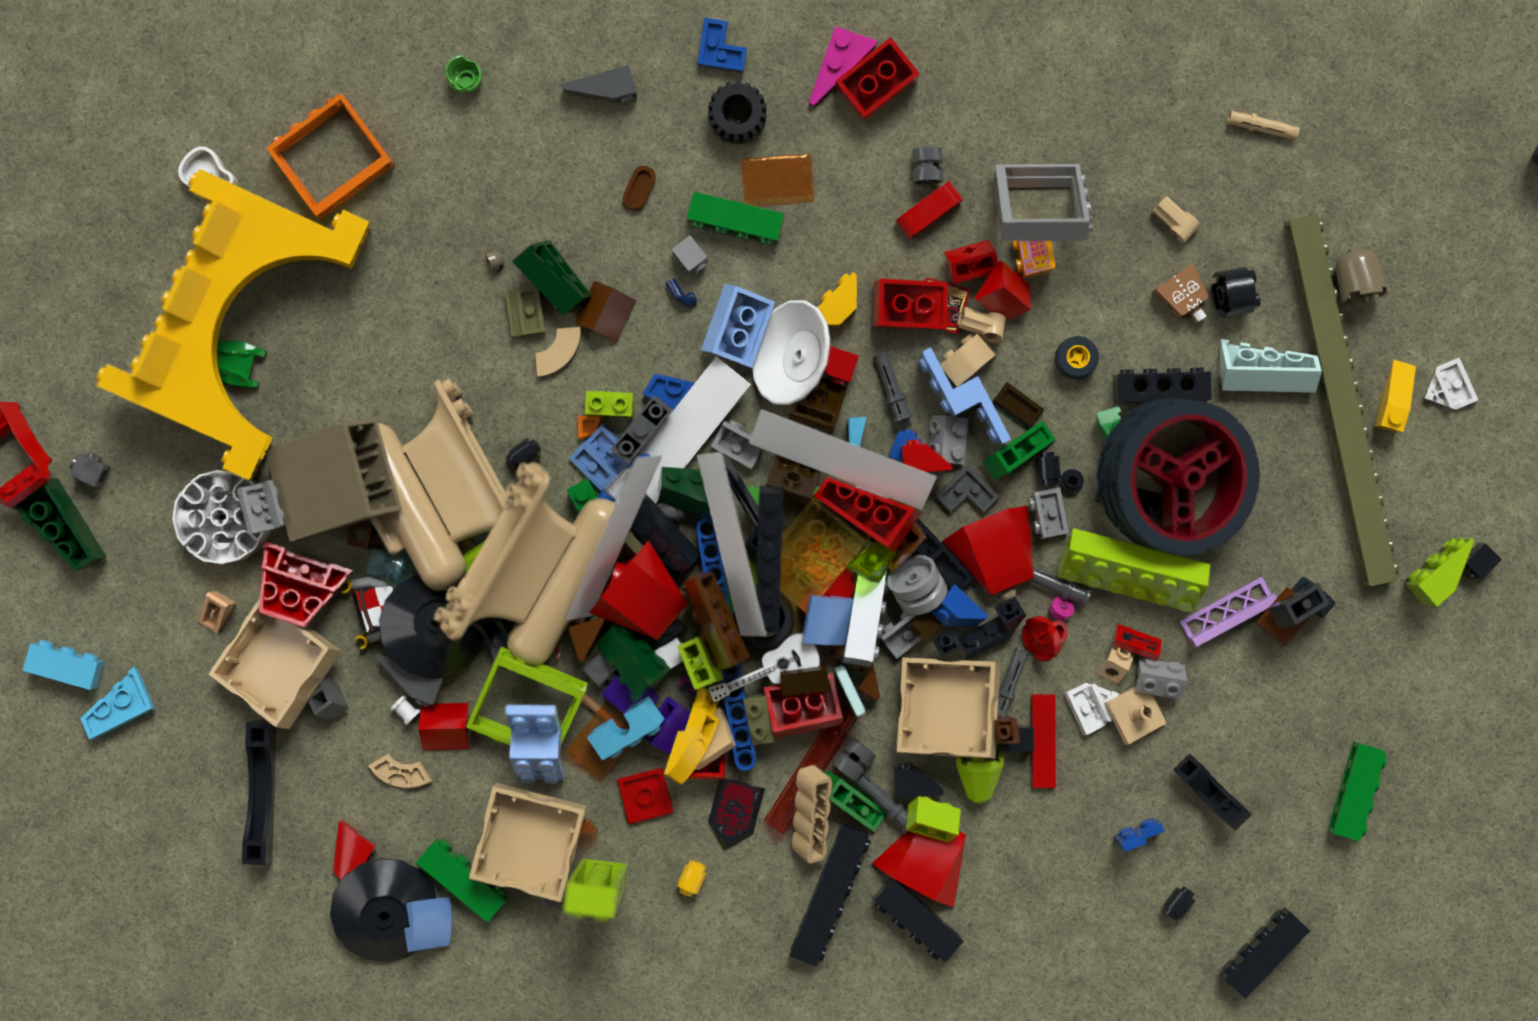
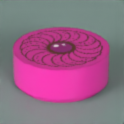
(1061, 609)

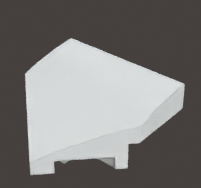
(1451, 385)
(1089, 706)

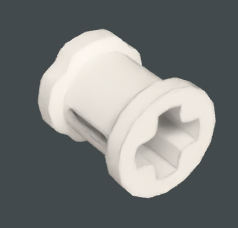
(405, 710)

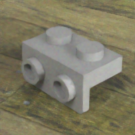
(949, 437)
(736, 445)
(260, 507)
(1049, 513)
(899, 636)
(1161, 678)

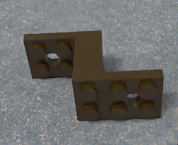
(819, 415)

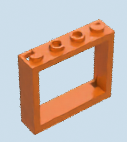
(351, 187)

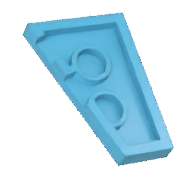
(121, 705)

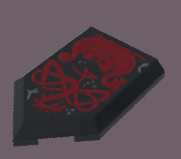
(735, 810)

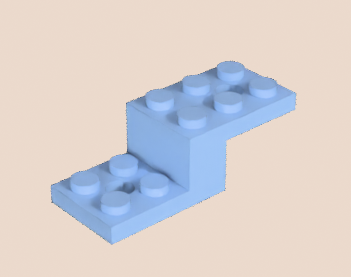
(963, 397)
(535, 743)

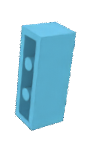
(63, 664)

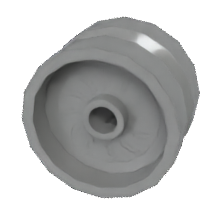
(917, 585)

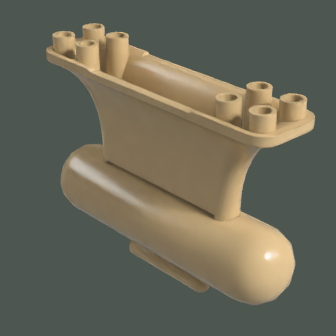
(442, 489)
(528, 569)

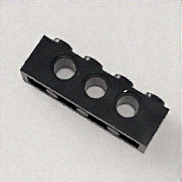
(1199, 390)

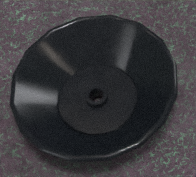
(412, 639)
(367, 893)

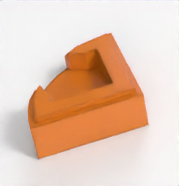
(588, 425)

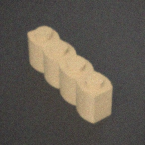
(811, 814)

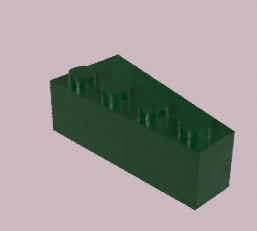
(61, 524)

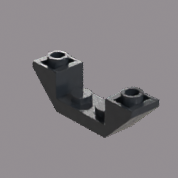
(983, 637)

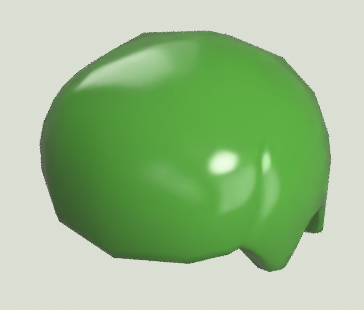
(461, 66)

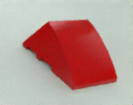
(996, 549)
(295, 585)
(642, 596)
(925, 865)

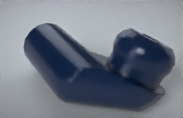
(677, 294)

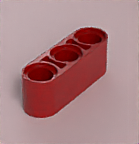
(929, 209)

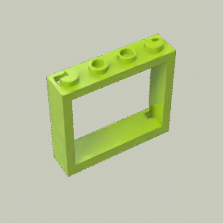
(540, 673)

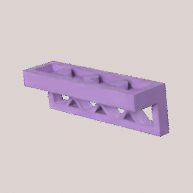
(1231, 620)

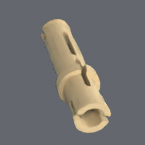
(1253, 122)

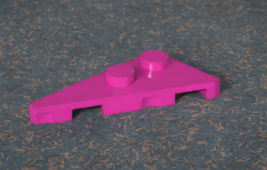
(842, 54)

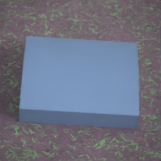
(597, 459)
(827, 620)
(429, 924)

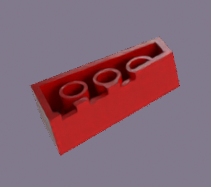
(875, 515)

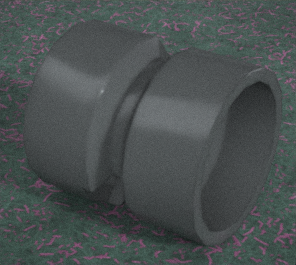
(927, 165)
(849, 765)

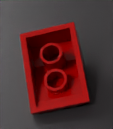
(909, 304)

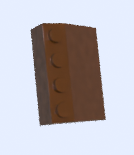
(715, 620)

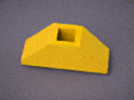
(840, 303)

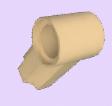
(1178, 221)
(988, 325)

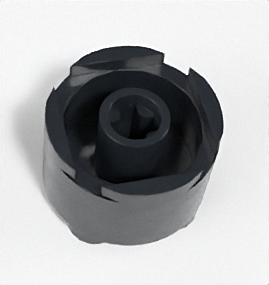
(1235, 292)

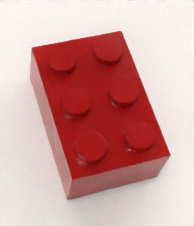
(877, 79)
(803, 712)

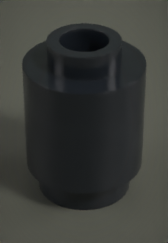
(524, 452)
(1048, 468)
(1179, 903)

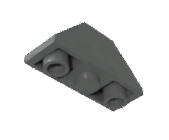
(641, 429)

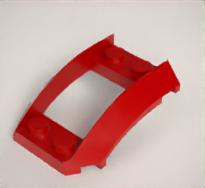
(33, 475)

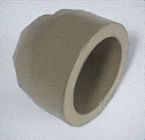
(495, 260)
(1009, 593)

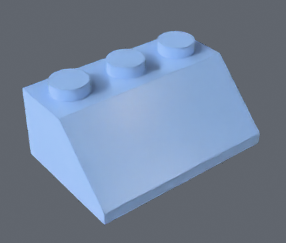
(738, 325)

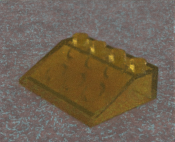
(815, 552)

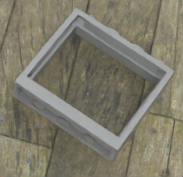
(1042, 176)

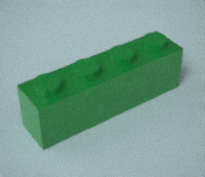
(735, 217)
(1357, 791)
(454, 874)

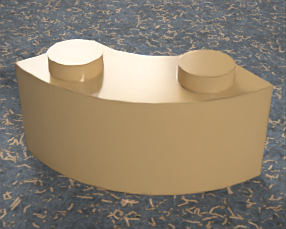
(967, 359)

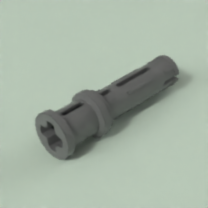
(882, 361)
(1065, 588)
(1010, 680)
(894, 810)

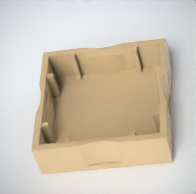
(274, 666)
(948, 708)
(528, 842)

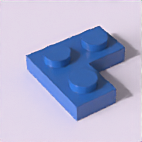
(715, 52)
(1133, 838)

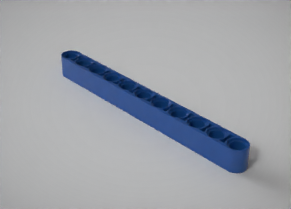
(730, 701)

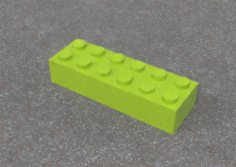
(1133, 570)
(595, 889)

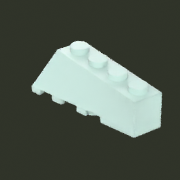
(1267, 369)

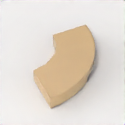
(559, 352)
(400, 774)

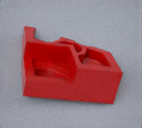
(350, 849)

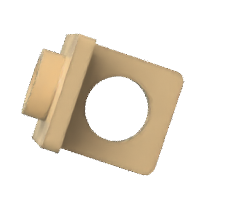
(1119, 660)

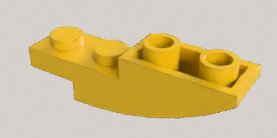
(695, 740)

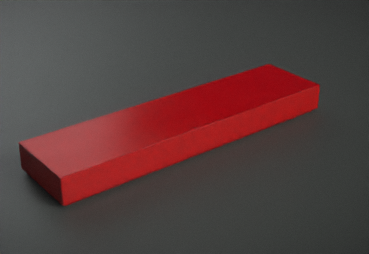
(1044, 754)

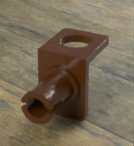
(372, 537)

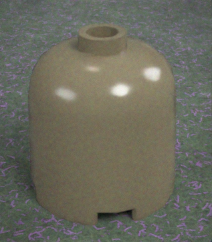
(1360, 276)

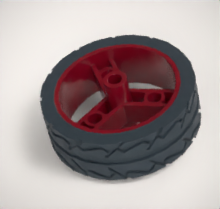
(1226, 447)

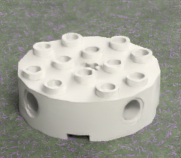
(199, 523)

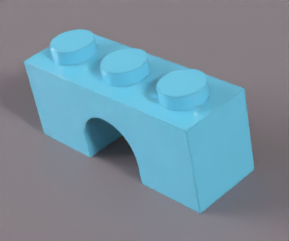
(610, 739)

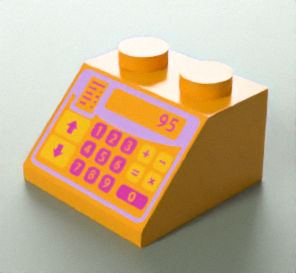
(1034, 257)

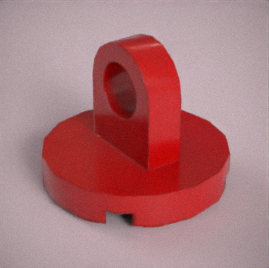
(1043, 638)

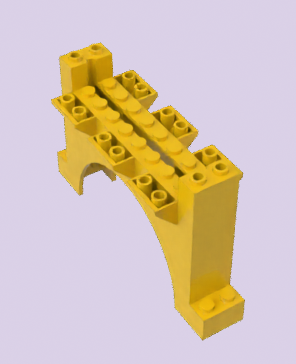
(233, 246)

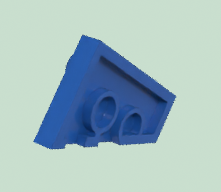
(668, 389)

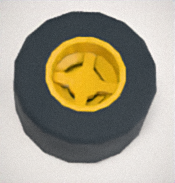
(1084, 354)

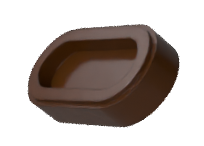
(639, 188)

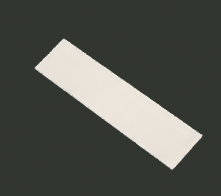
(694, 419)
(842, 459)
(614, 536)
(731, 544)

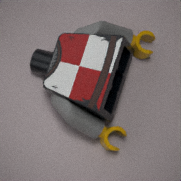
(368, 599)

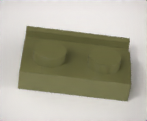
(525, 311)

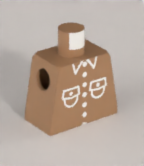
(1184, 294)

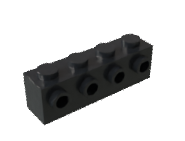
(664, 536)
(918, 918)
(1264, 952)

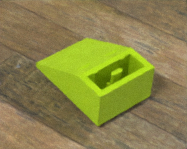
(1441, 574)

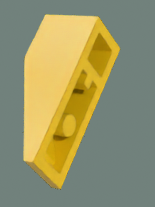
(1396, 398)

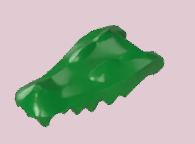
(235, 362)

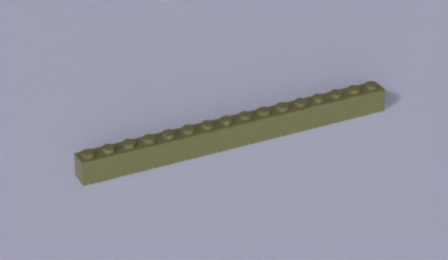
(1341, 400)

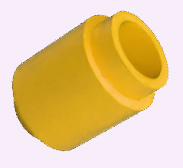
(692, 878)

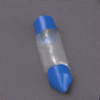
(615, 486)

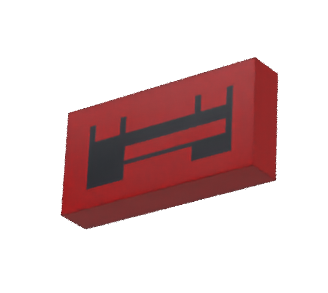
(1137, 642)

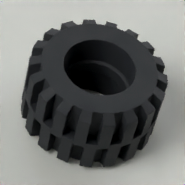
(731, 93)

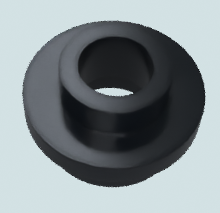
(1065, 484)

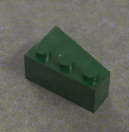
(552, 276)
(683, 490)
(634, 660)

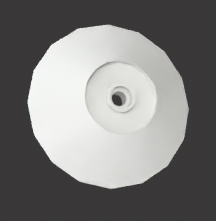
(791, 353)

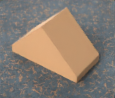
(215, 611)

